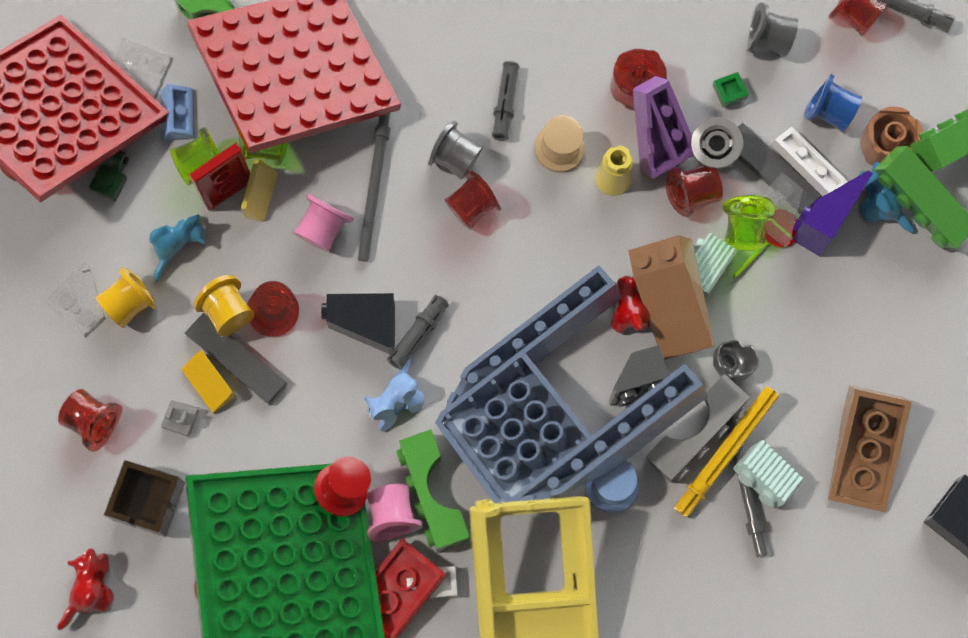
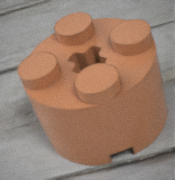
(888, 130)

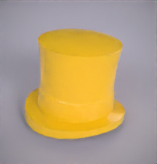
(125, 298)
(224, 305)

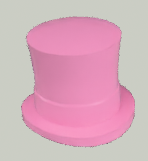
(321, 224)
(391, 513)

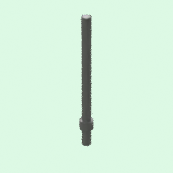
(381, 134)
(754, 526)

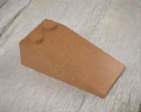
(673, 294)
(868, 447)

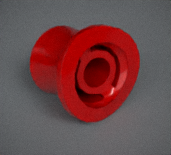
(343, 486)

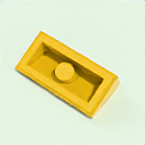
(207, 382)

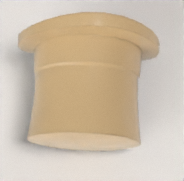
(560, 144)

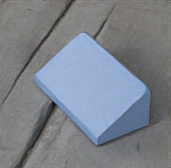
(179, 104)

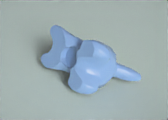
(399, 395)

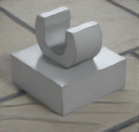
(180, 418)

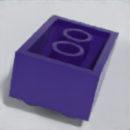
(821, 222)

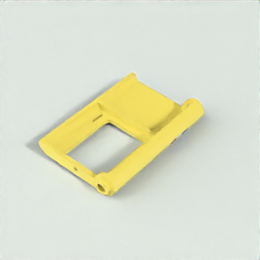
(537, 614)

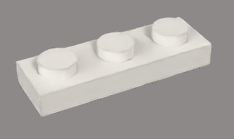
(808, 162)

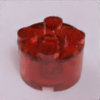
(632, 70)

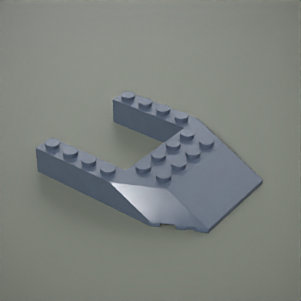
(523, 434)

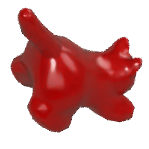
(629, 310)
(88, 590)

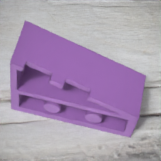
(660, 128)

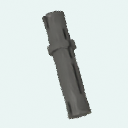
(923, 12)
(503, 111)
(424, 323)

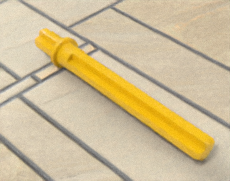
(726, 452)

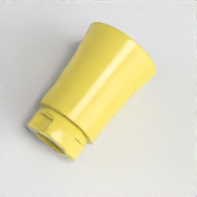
(615, 173)

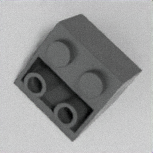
(641, 374)

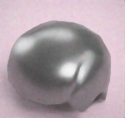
(735, 360)

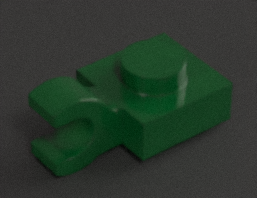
(110, 180)

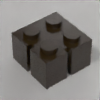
(144, 498)

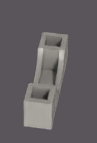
(673, 455)

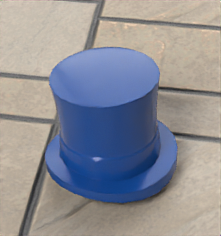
(833, 105)

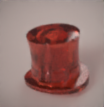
(858, 13)
(693, 188)
(472, 200)
(274, 309)
(89, 418)

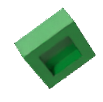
(730, 89)

